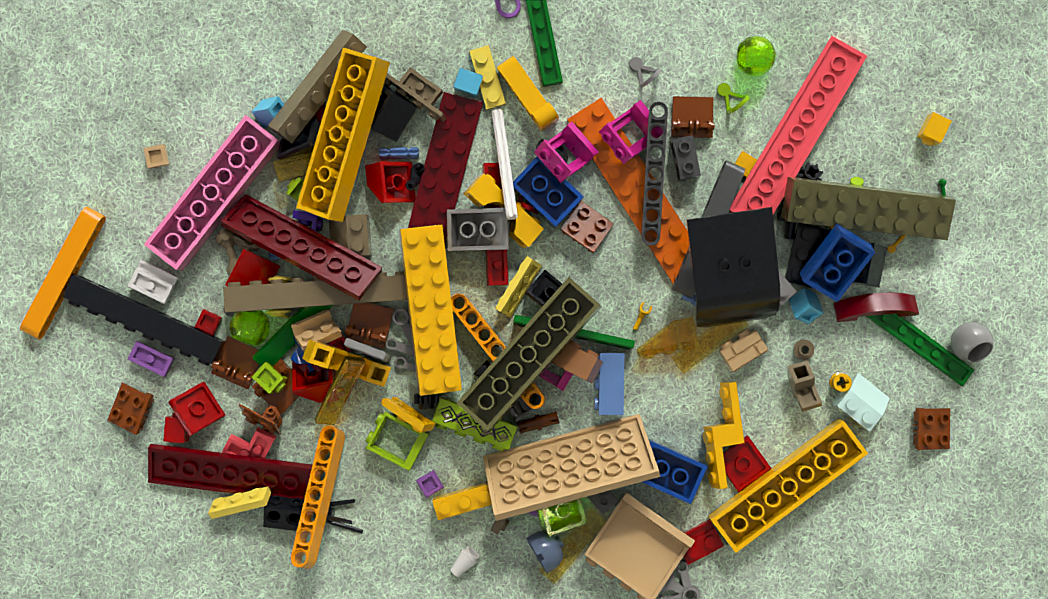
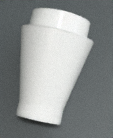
(467, 558)

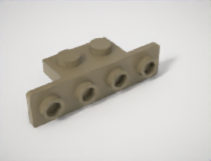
(420, 90)

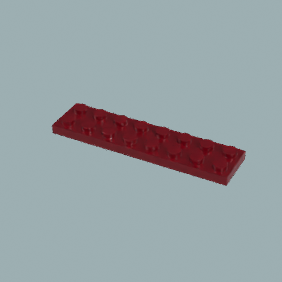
(446, 162)
(302, 246)
(225, 471)

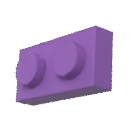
(151, 358)

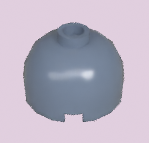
(546, 549)

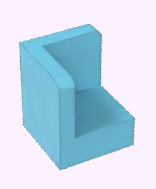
(468, 82)
(267, 110)
(806, 306)

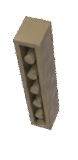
(313, 89)

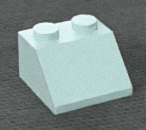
(862, 403)

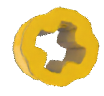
(844, 386)

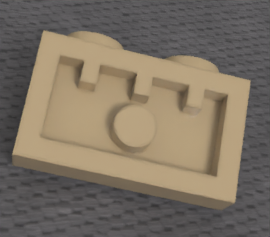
(316, 327)

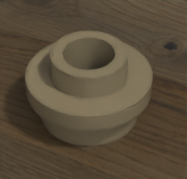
(797, 349)

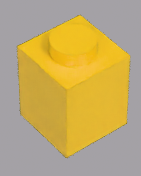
(933, 129)

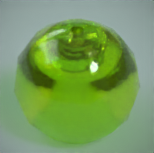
(756, 56)
(250, 327)

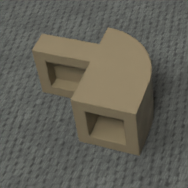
(803, 386)

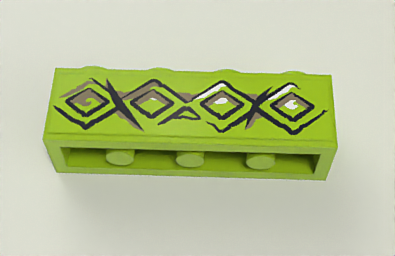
(451, 415)

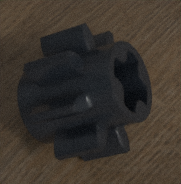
(812, 170)
(426, 401)

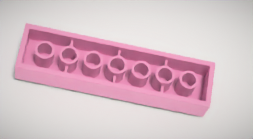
(213, 193)

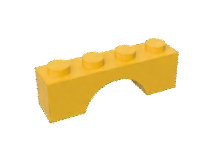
(523, 228)
(332, 357)

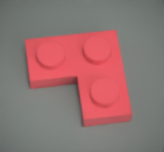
(257, 447)

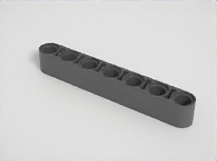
(658, 164)
(718, 203)

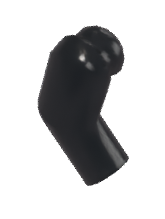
(415, 176)
(789, 226)

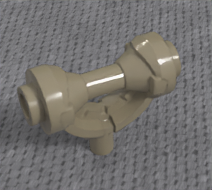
(227, 240)

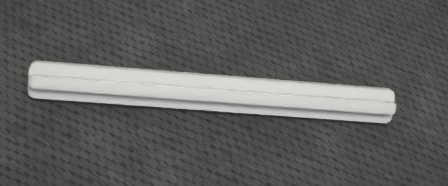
(504, 164)

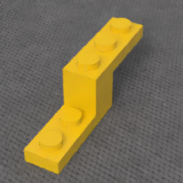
(723, 435)

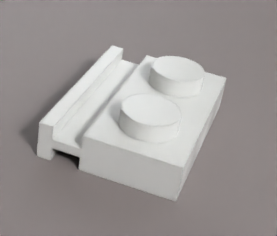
(153, 281)

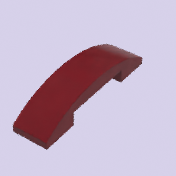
(875, 304)

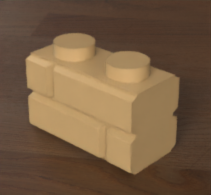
(742, 350)

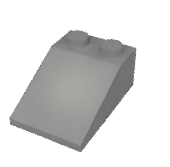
(477, 229)

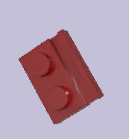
(705, 542)

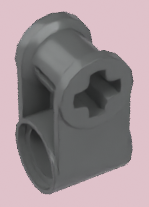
(522, 408)

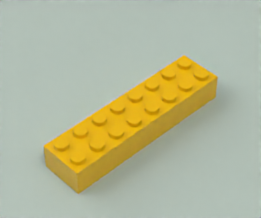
(343, 134)
(430, 310)
(787, 484)

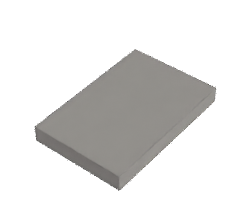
(367, 350)

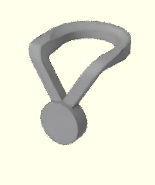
(637, 64)

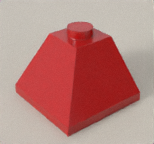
(388, 181)
(311, 384)

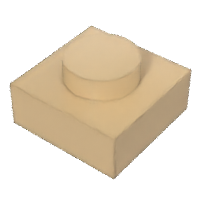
(156, 156)

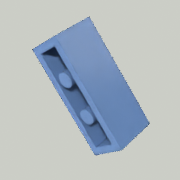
(610, 384)

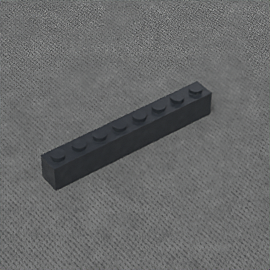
(144, 319)

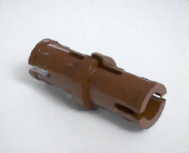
(538, 422)

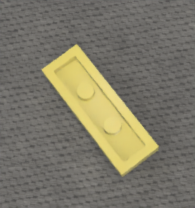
(490, 84)
(518, 286)
(239, 502)

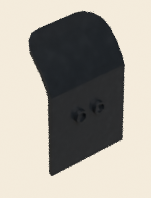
(734, 267)

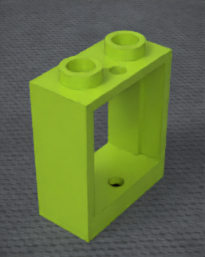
(373, 436)

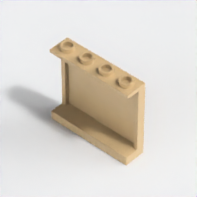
(638, 548)

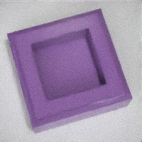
(430, 483)

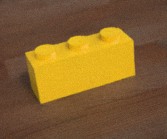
(462, 501)

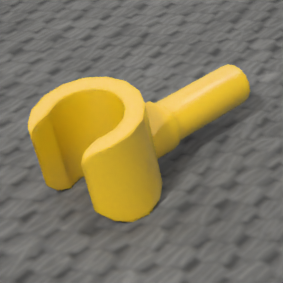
(641, 316)

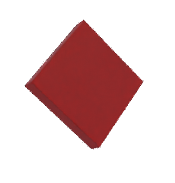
(252, 268)
(196, 408)
(744, 464)

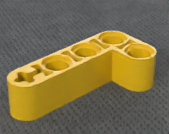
(528, 95)

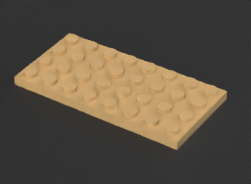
(569, 467)

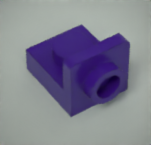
(306, 217)

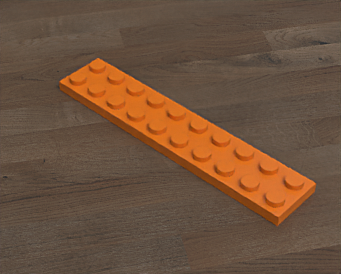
(628, 185)

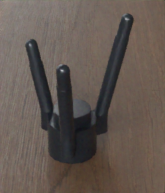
(337, 521)

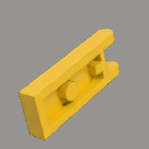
(408, 414)

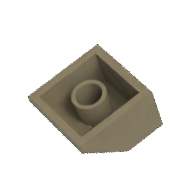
(353, 233)

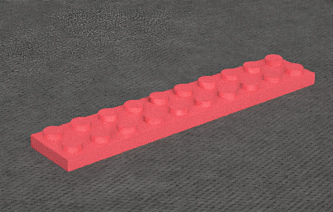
(800, 127)

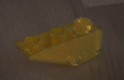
(674, 336)

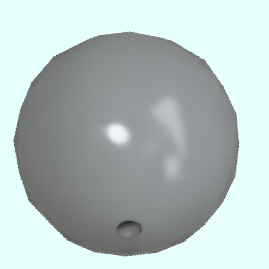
(972, 342)

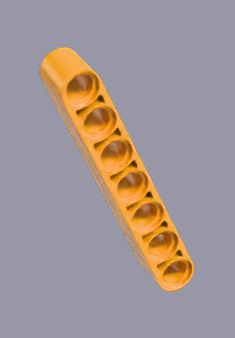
(65, 265)
(492, 342)
(321, 506)

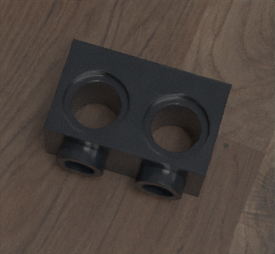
(282, 513)

